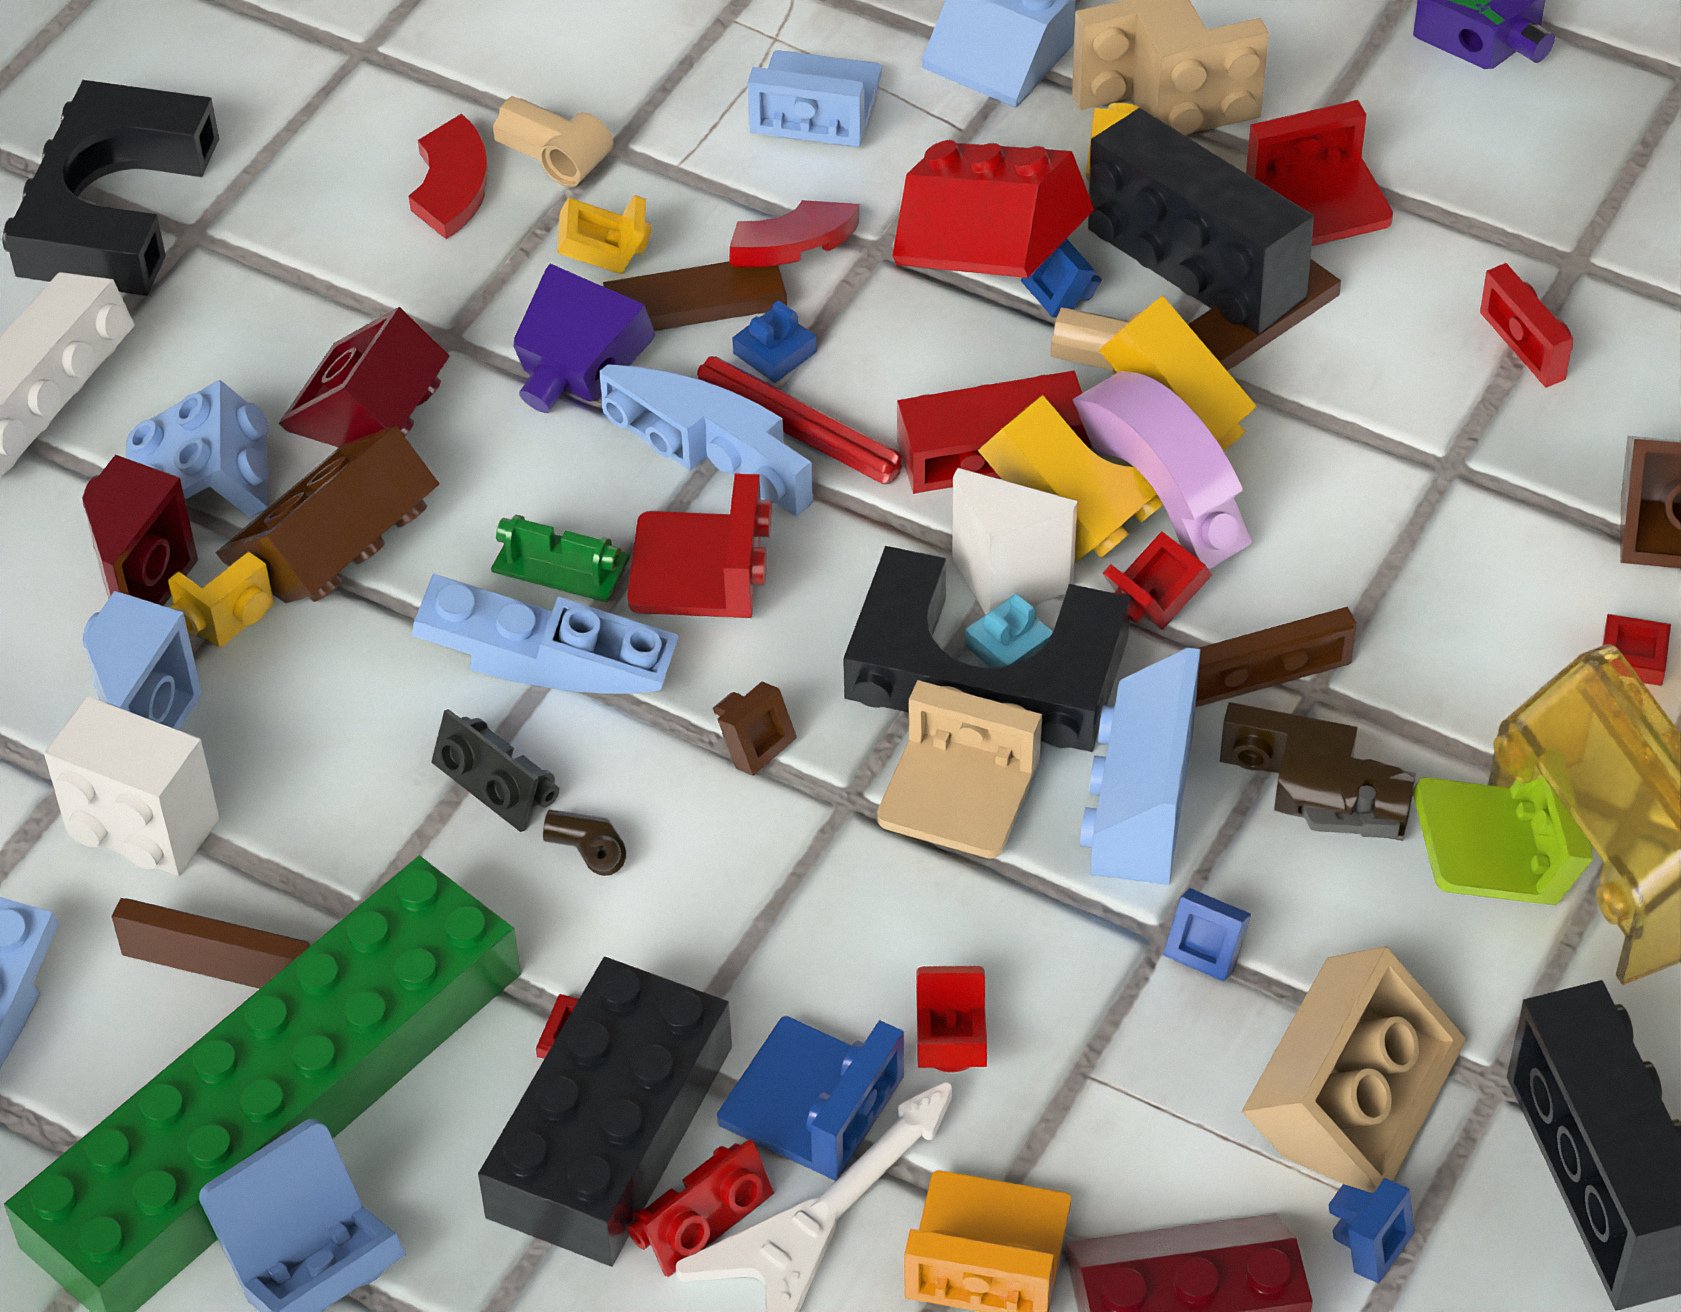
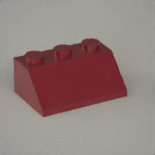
(1192, 1268)

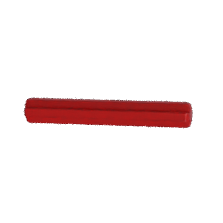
(807, 422)

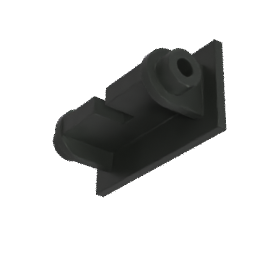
(486, 769)

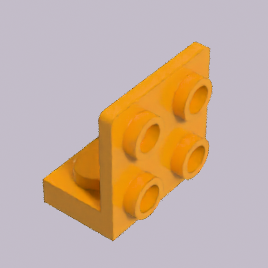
(986, 1245)

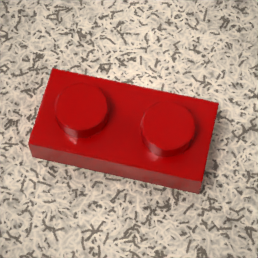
(1526, 325)

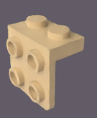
(962, 770)

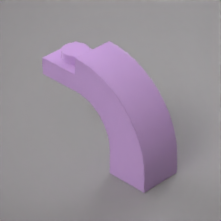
(1175, 453)

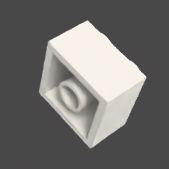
(132, 786)

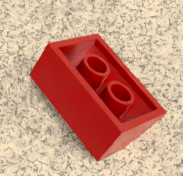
(989, 208)

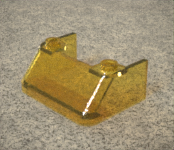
(1619, 777)

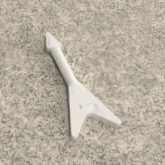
(791, 1245)

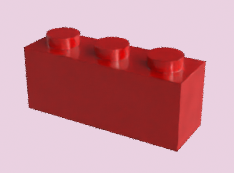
(950, 427)

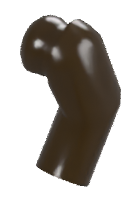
(591, 835)

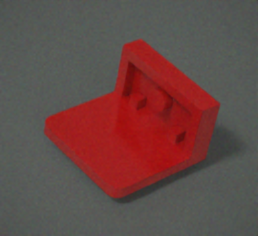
(1320, 167)
(702, 559)

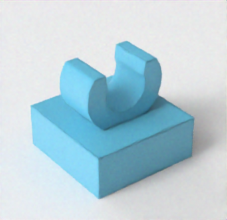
(1007, 634)

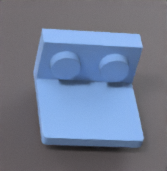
(813, 97)

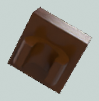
(755, 726)

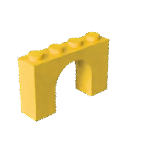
(1049, 456)

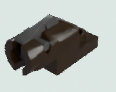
(1319, 772)

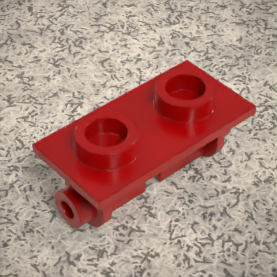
(713, 1202)

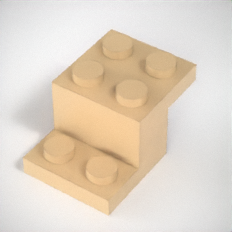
(1169, 63)

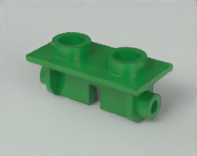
(559, 562)

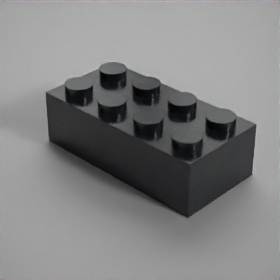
(1199, 221)
(606, 1110)
(1603, 1137)

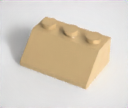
(1356, 1070)

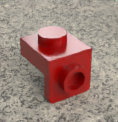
(1159, 580)
(951, 1017)

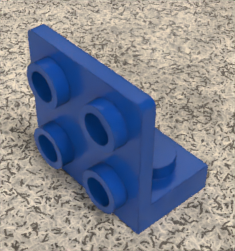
(815, 1093)

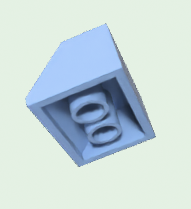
(1143, 771)

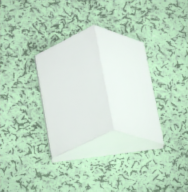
(1011, 540)

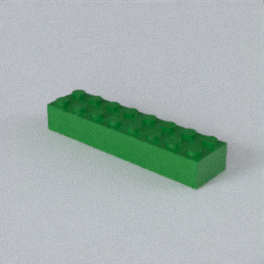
(309, 1044)

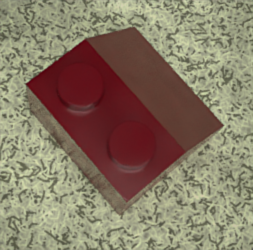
(368, 382)
(139, 529)

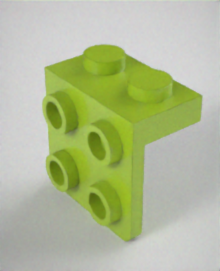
(1501, 839)

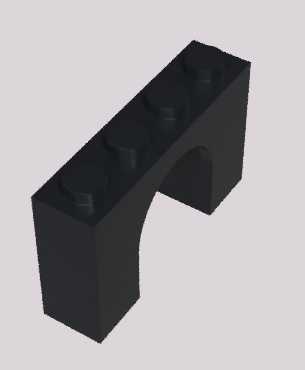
(99, 134)
(1062, 681)

